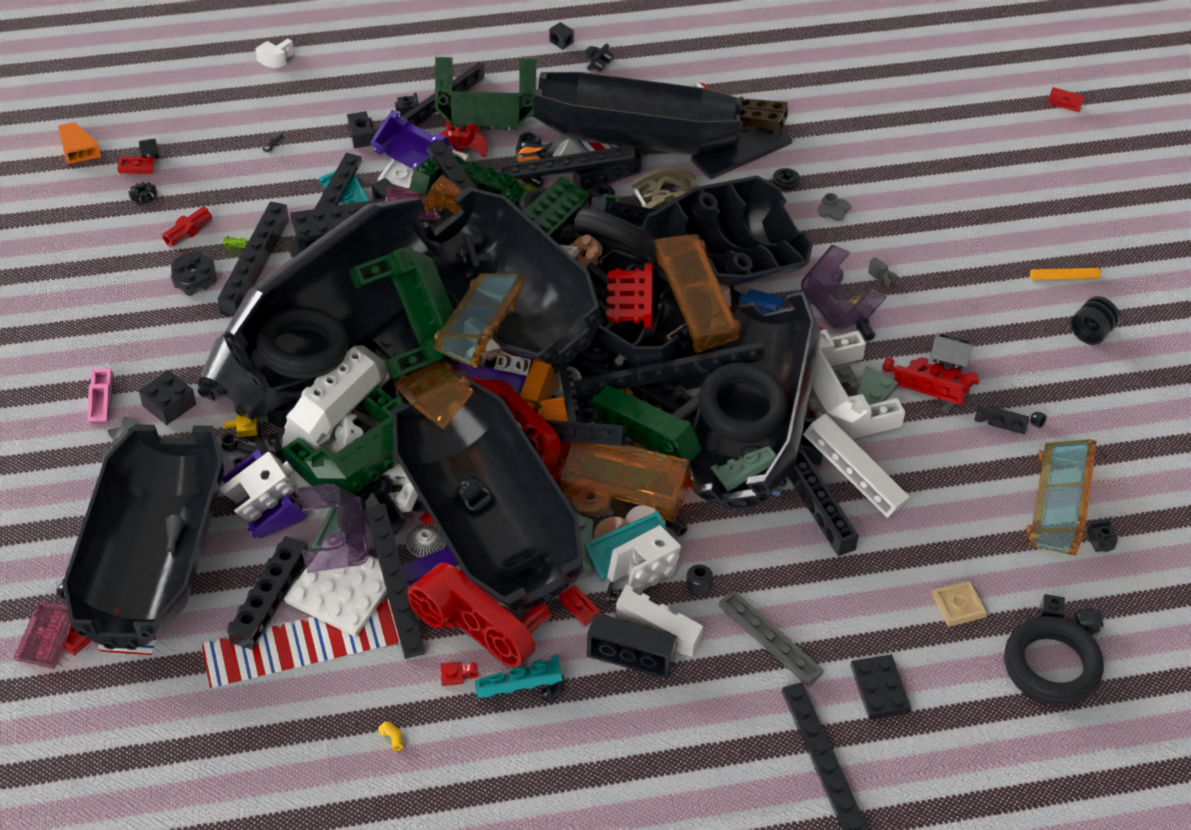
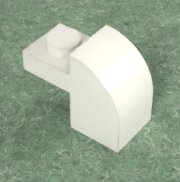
(273, 55)

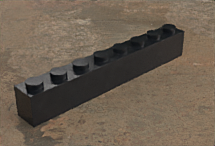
(253, 257)

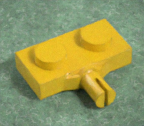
(244, 426)

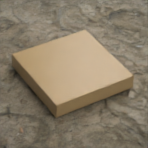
(959, 603)

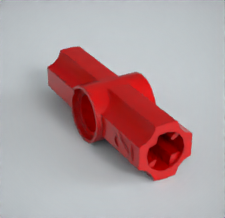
(187, 226)

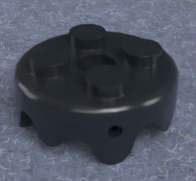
(189, 280)

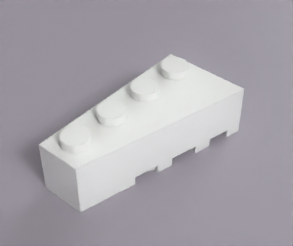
(646, 613)

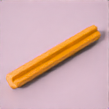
(1070, 273)

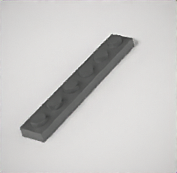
(771, 638)

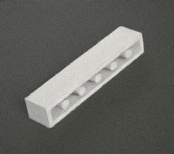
(856, 465)

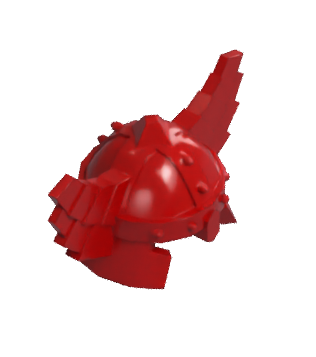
(465, 139)

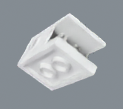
(264, 481)
(645, 559)

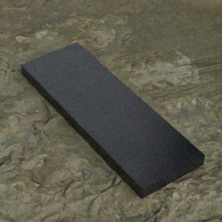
(750, 147)

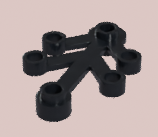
(230, 442)

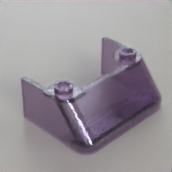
(822, 289)
(340, 548)

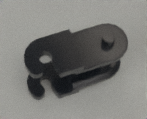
(610, 591)

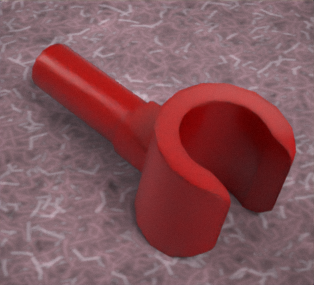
(888, 365)

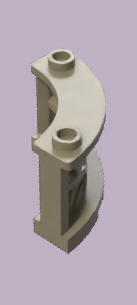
(653, 182)

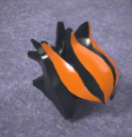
(533, 150)

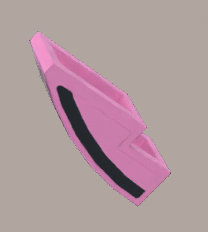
(100, 395)

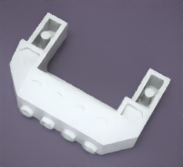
(828, 396)
(334, 397)

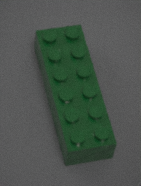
(557, 206)
(647, 424)

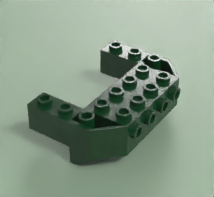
(484, 108)
(483, 178)
(421, 297)
(358, 461)

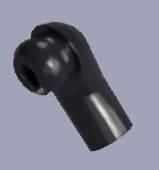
(554, 691)

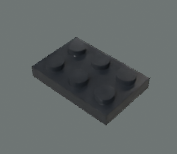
(880, 686)

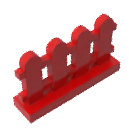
(630, 301)
(929, 382)

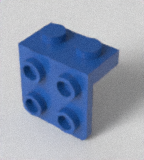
(765, 302)

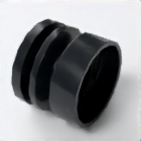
(1095, 320)

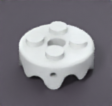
(342, 434)

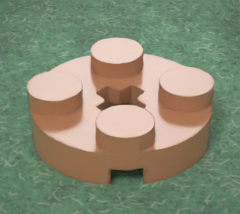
(593, 249)
(591, 507)

